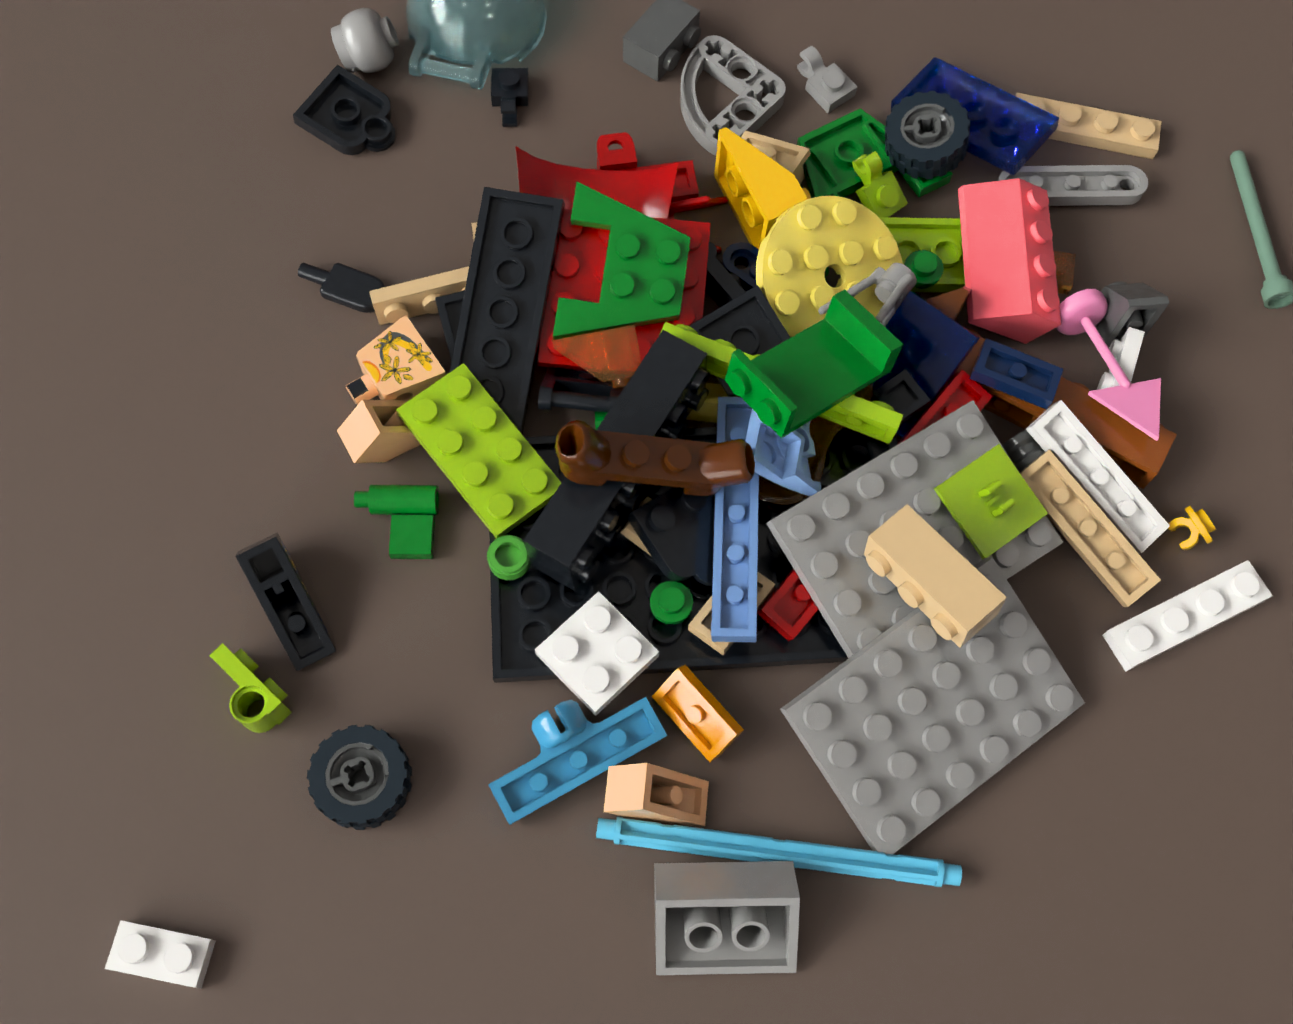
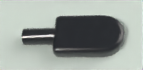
(343, 285)

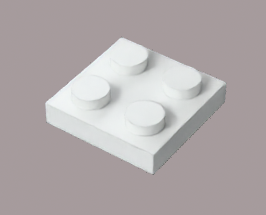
(597, 653)

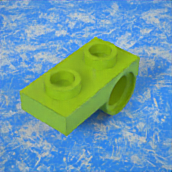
(240, 669)

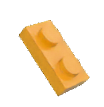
(697, 713)

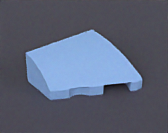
(783, 458)

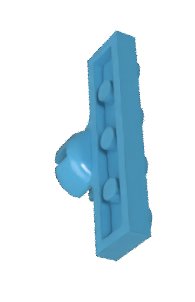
(574, 755)

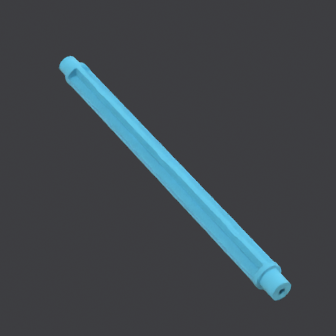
(762, 848)

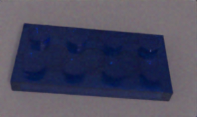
(1001, 125)

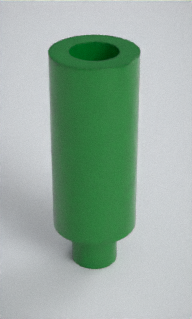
(399, 499)

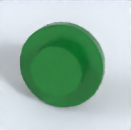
(926, 267)
(671, 602)

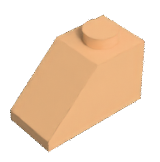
(376, 432)
(656, 795)

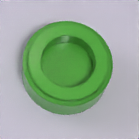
(508, 557)

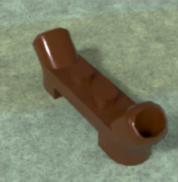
(698, 467)

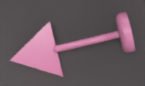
(1132, 401)

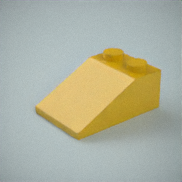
(754, 185)

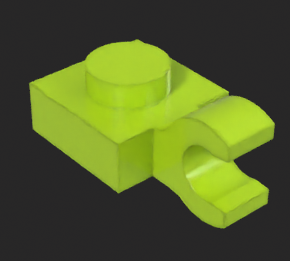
(880, 190)

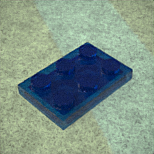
(930, 350)

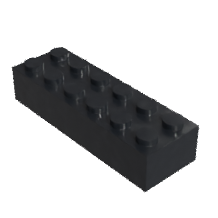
(587, 517)

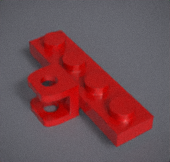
(626, 160)

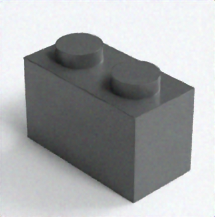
(661, 37)

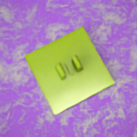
(990, 501)

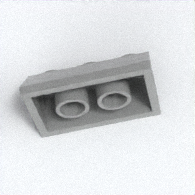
(726, 917)

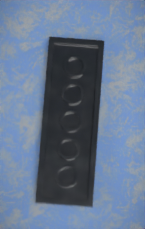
(508, 295)

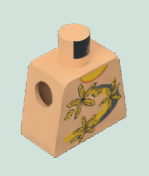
(395, 365)

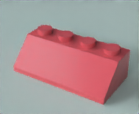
(1009, 258)

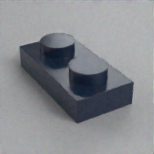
(1016, 373)

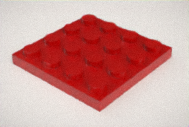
(580, 272)

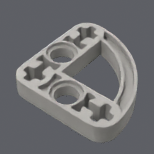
(748, 89)

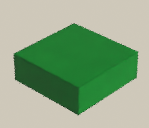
(412, 537)

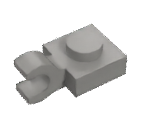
(825, 84)

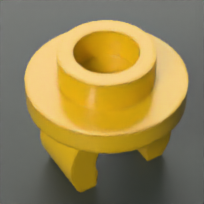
(1198, 523)

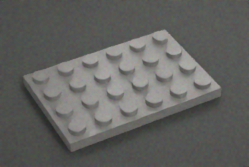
(831, 528)
(925, 722)

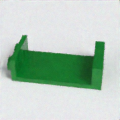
(815, 366)

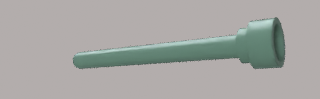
(1276, 288)

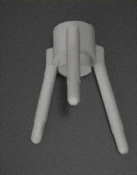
(890, 289)

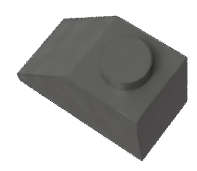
(1130, 306)

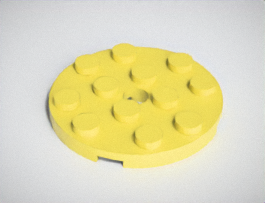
(819, 236)

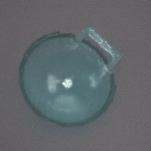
(472, 35)

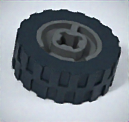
(927, 134)
(359, 777)

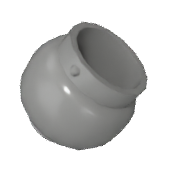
(365, 41)

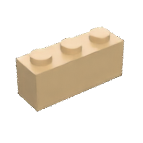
(933, 576)

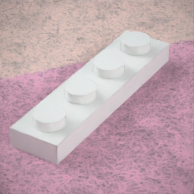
(1098, 475)
(1187, 615)

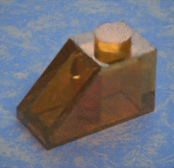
(604, 354)

